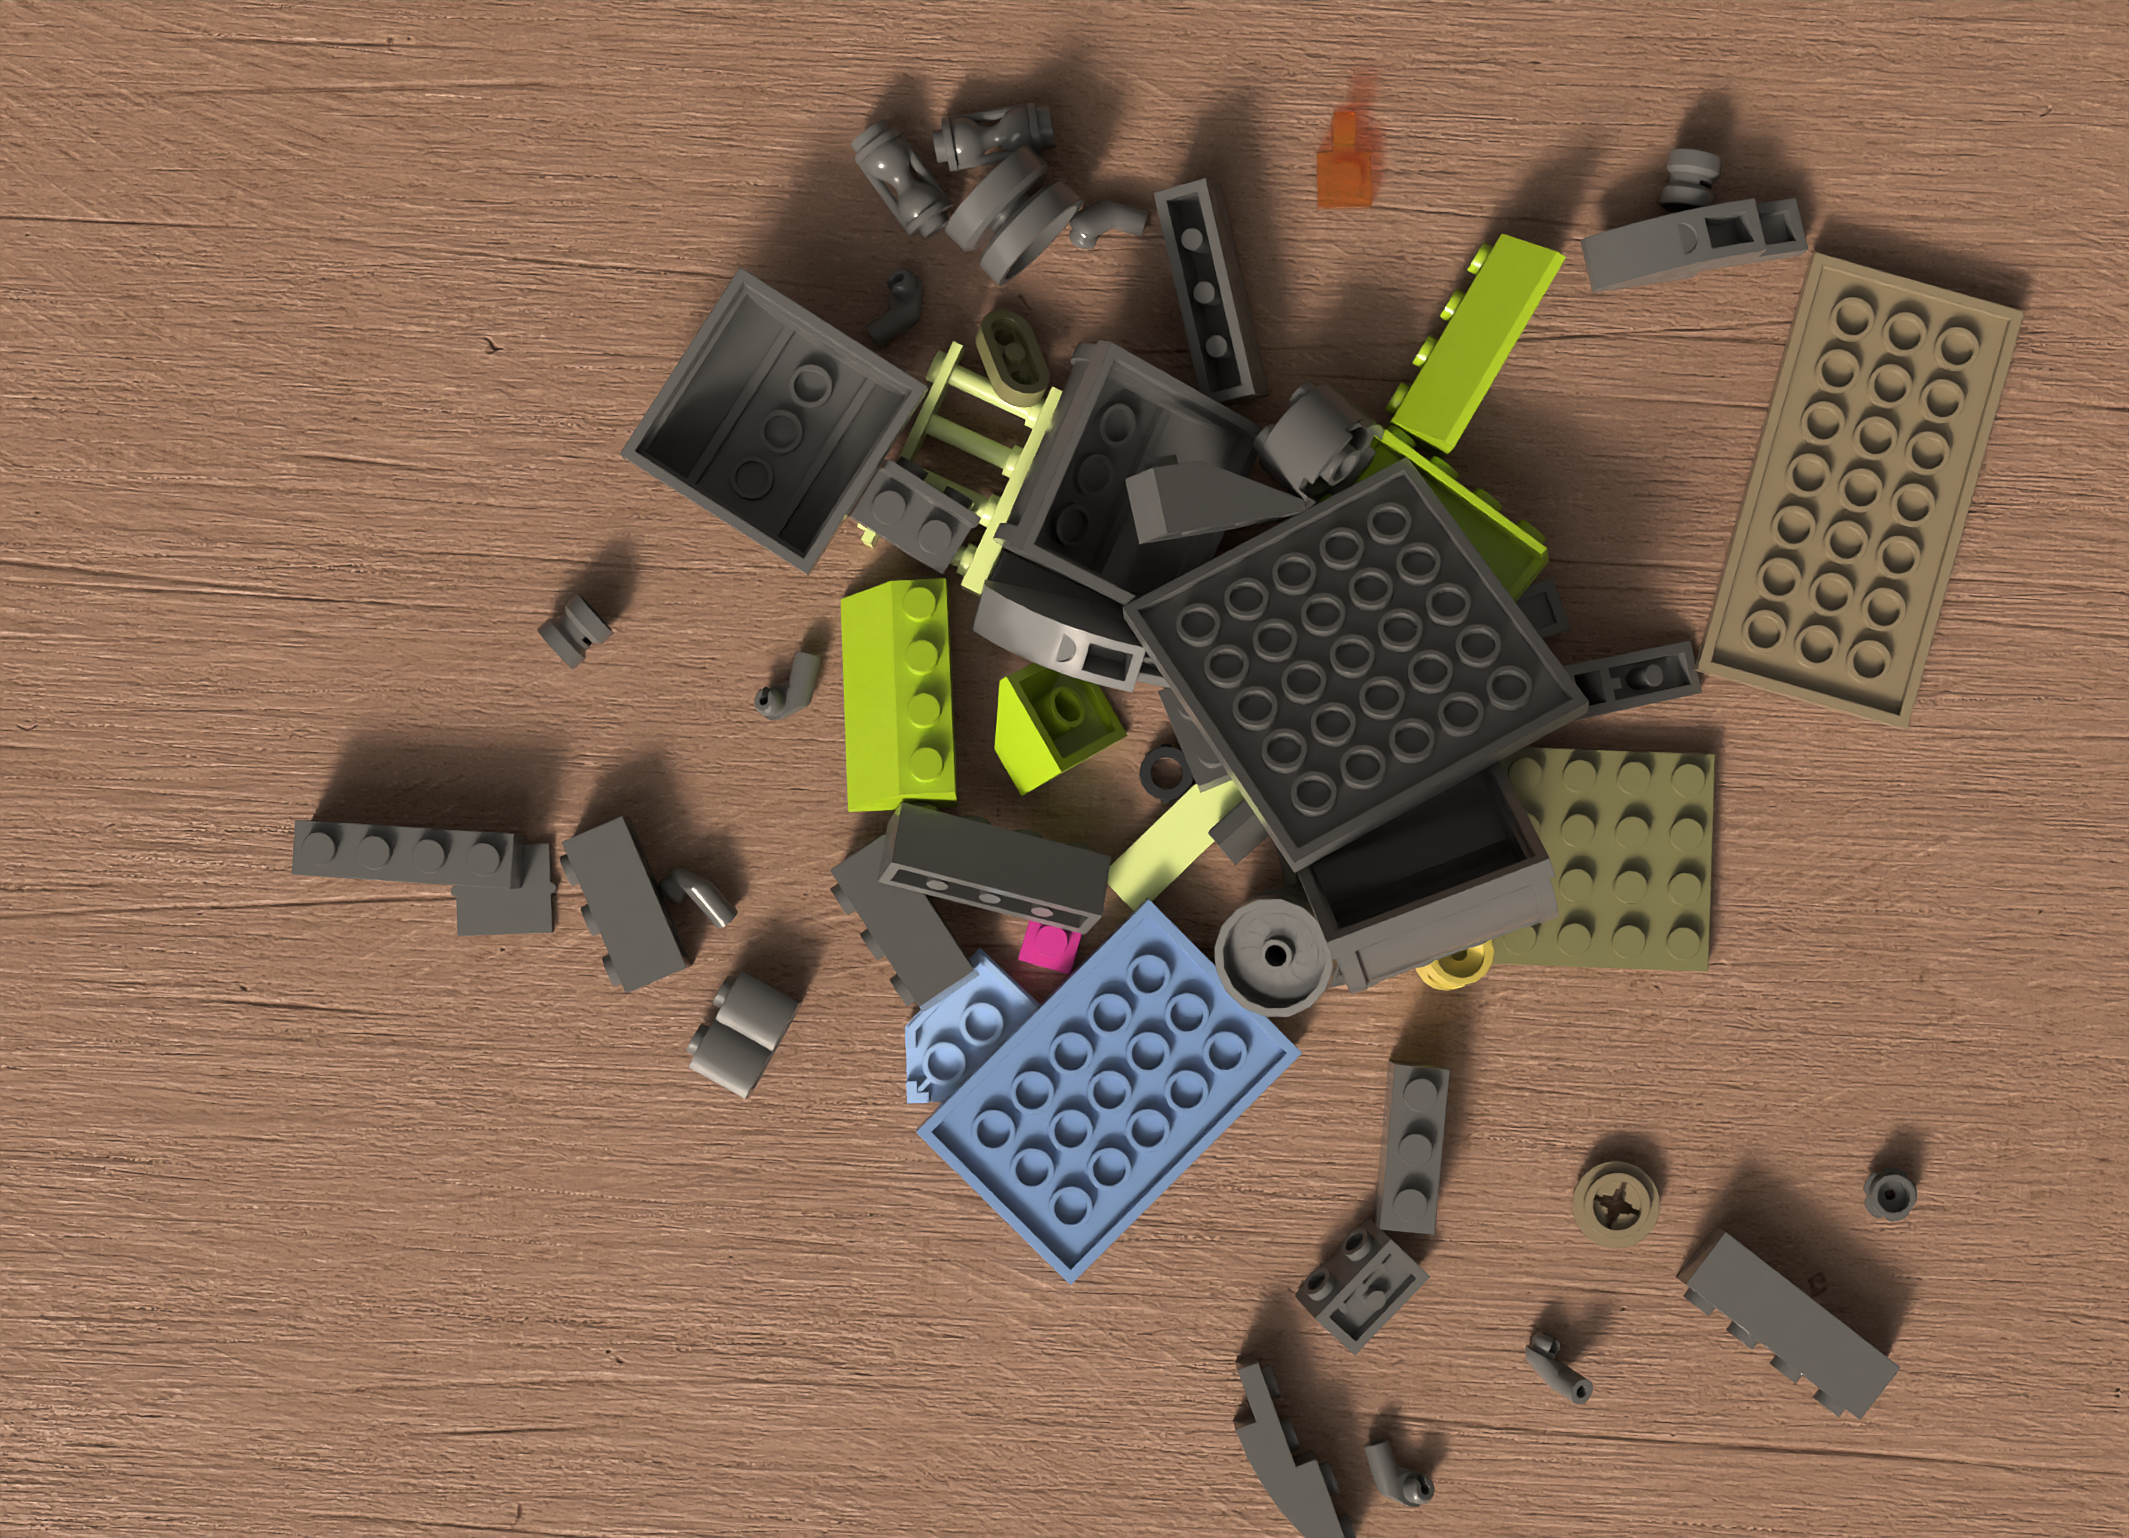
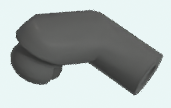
(1105, 216)
(792, 694)

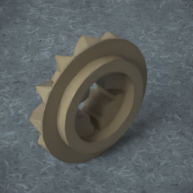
(1625, 1228)

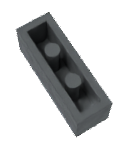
(624, 905)
(903, 929)
(1411, 1147)

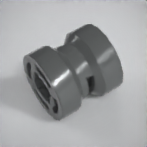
(1690, 180)
(575, 631)

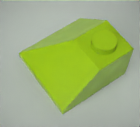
(1050, 724)

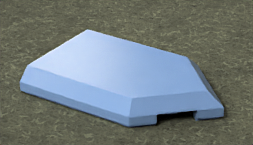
(962, 1030)

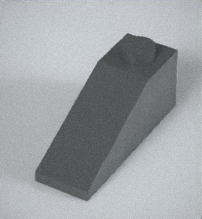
(1200, 498)
(1636, 678)

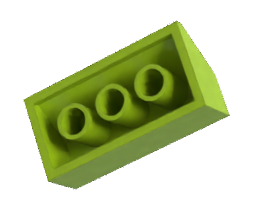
(1474, 342)
(899, 696)

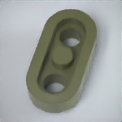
(1012, 358)

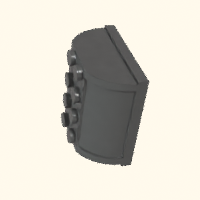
(774, 421)
(1075, 496)
(1432, 882)

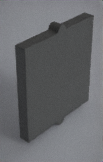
(510, 910)

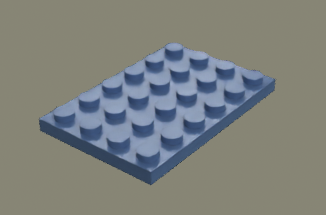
(1107, 1092)

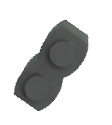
(743, 1034)

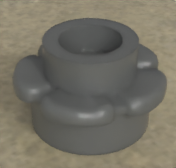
(1904, 1194)

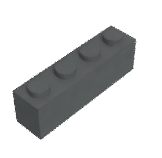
(1211, 292)
(408, 854)
(994, 867)
(1786, 1322)

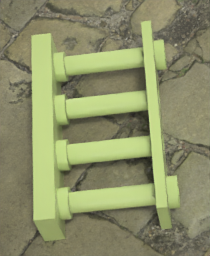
(973, 561)

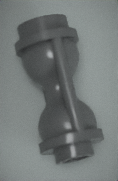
(965, 141)
(887, 157)

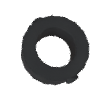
(1165, 795)

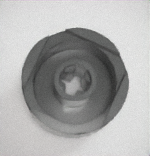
(1318, 443)

